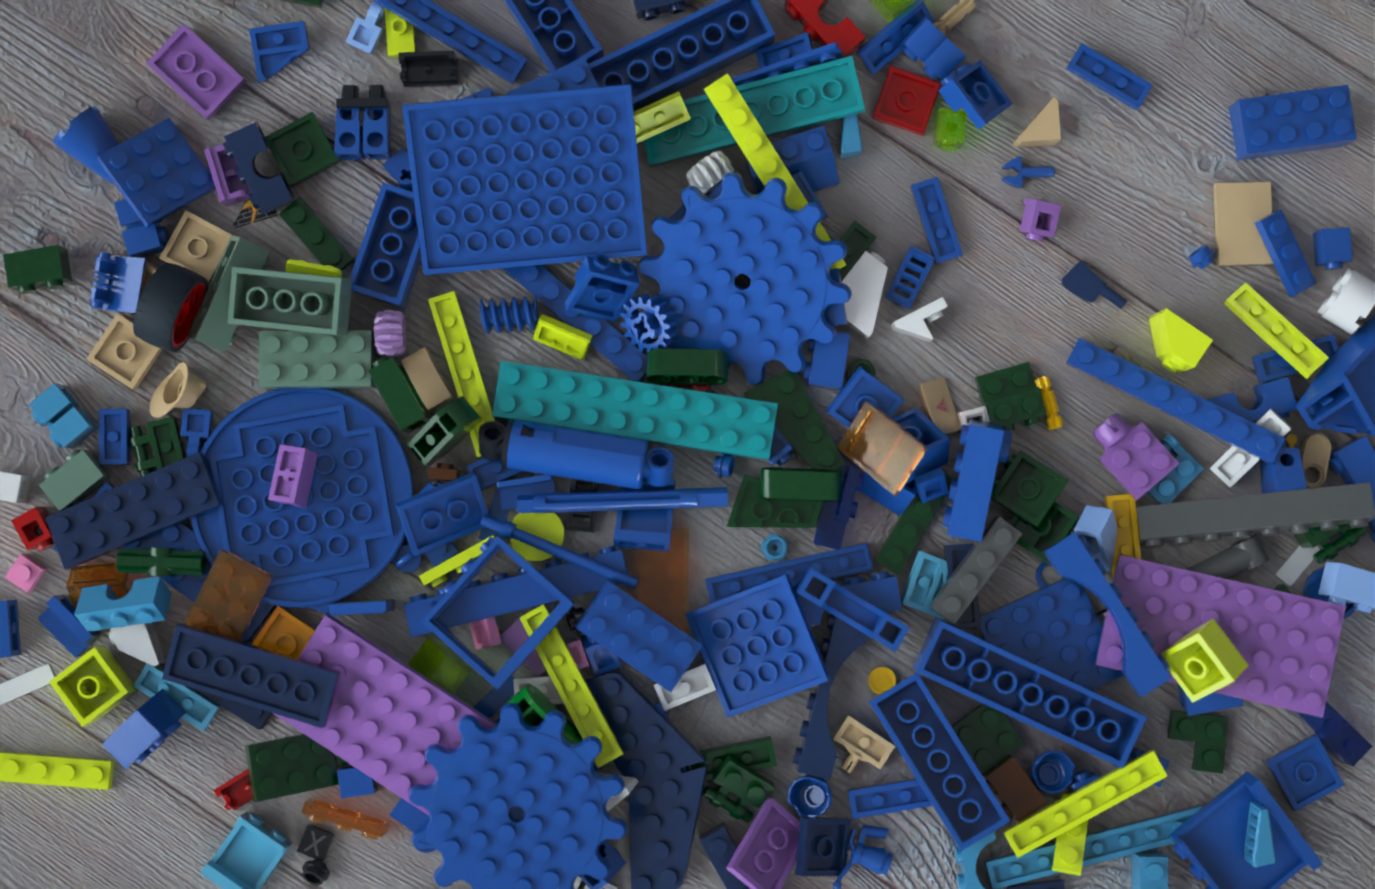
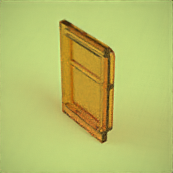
(882, 448)

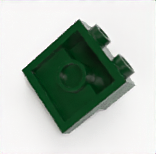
(1011, 396)
(1027, 488)
(1054, 527)

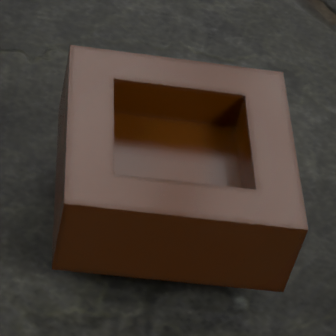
(443, 472)

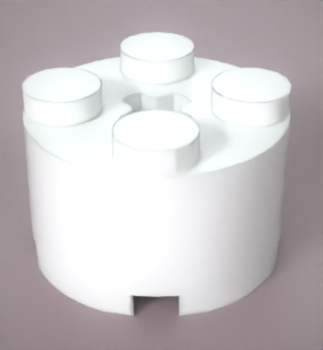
(1350, 301)

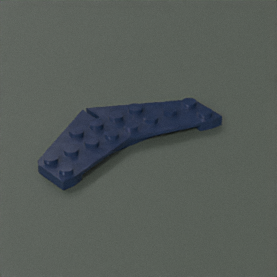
(666, 798)

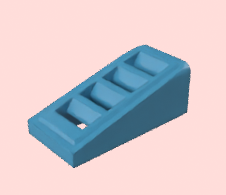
(850, 138)
(1259, 840)

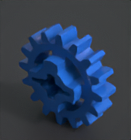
(648, 323)

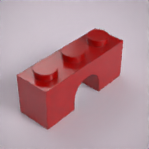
(845, 33)

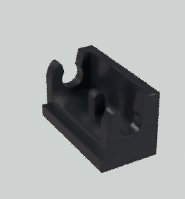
(429, 68)

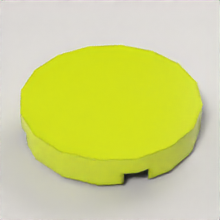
(544, 525)

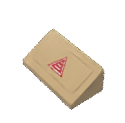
(939, 405)

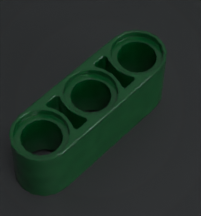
(687, 366)
(800, 483)

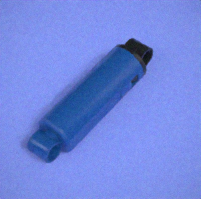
(575, 453)

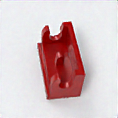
(236, 791)

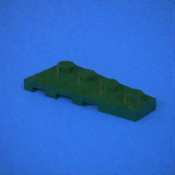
(799, 420)

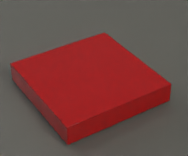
(906, 100)

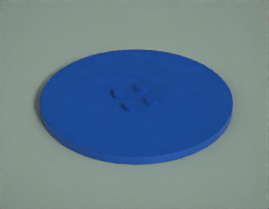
(350, 515)

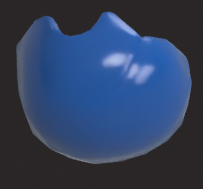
(1052, 771)
(810, 796)

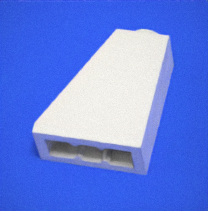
(866, 284)

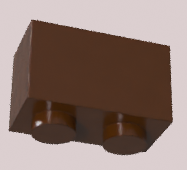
(1014, 789)

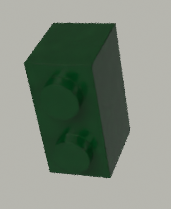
(37, 268)

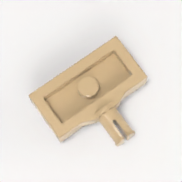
(862, 744)

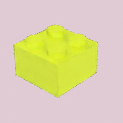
(93, 685)

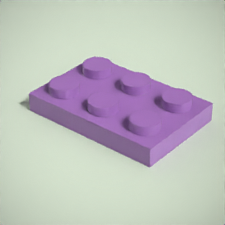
(196, 72)
(767, 848)

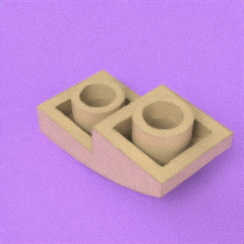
(427, 379)

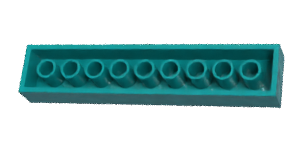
(636, 410)

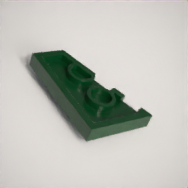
(757, 511)

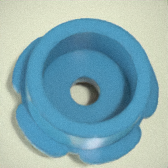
(769, 553)

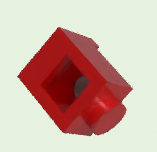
(27, 525)

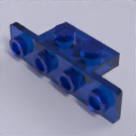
(837, 513)

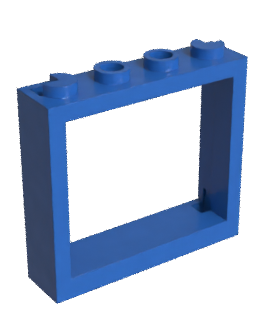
(453, 590)

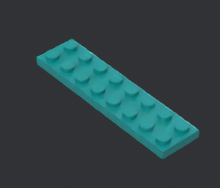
(777, 103)

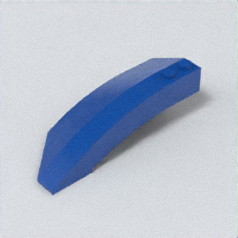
(1345, 388)

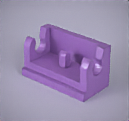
(224, 174)
(293, 476)

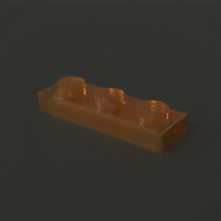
(345, 819)

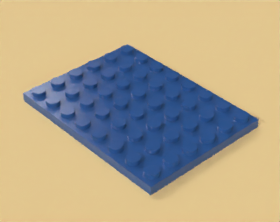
(525, 179)

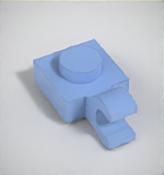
(366, 33)

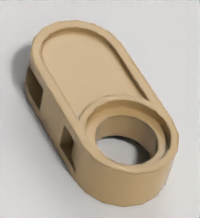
(1315, 453)

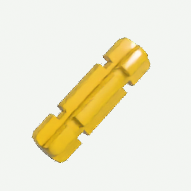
(1053, 420)

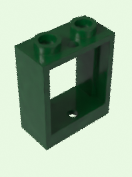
(399, 394)

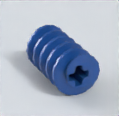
(509, 315)

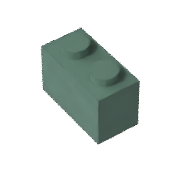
(75, 479)

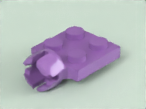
(1133, 455)

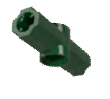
(161, 561)

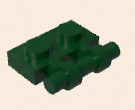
(165, 443)
(741, 781)

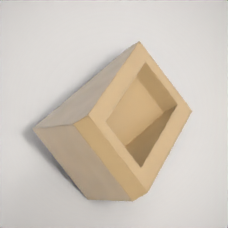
(1043, 129)

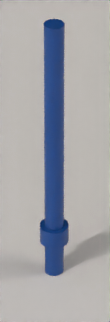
(509, 530)

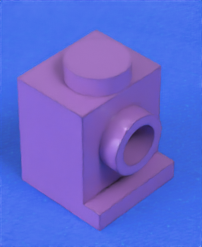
(1039, 219)

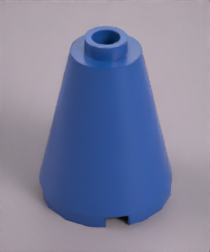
(87, 139)

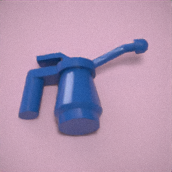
(873, 858)

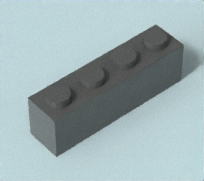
(975, 570)

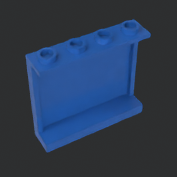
(1217, 834)

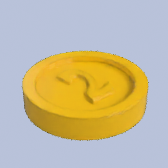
(881, 679)

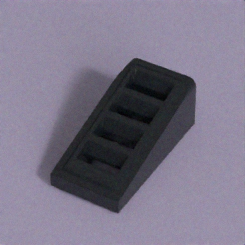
(592, 515)

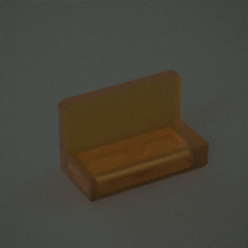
(94, 576)

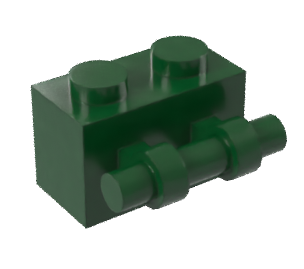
(1317, 537)

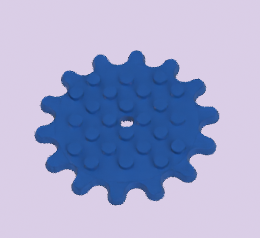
(770, 246)
(523, 769)

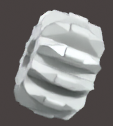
(709, 172)

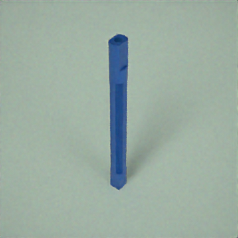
(623, 500)

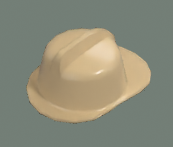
(176, 391)

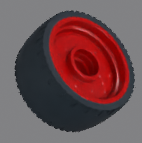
(169, 306)

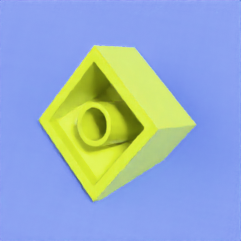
(1177, 341)
(1204, 661)

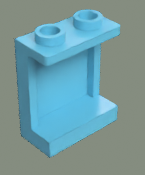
(247, 855)

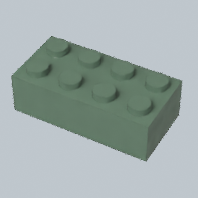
(289, 301)
(316, 360)

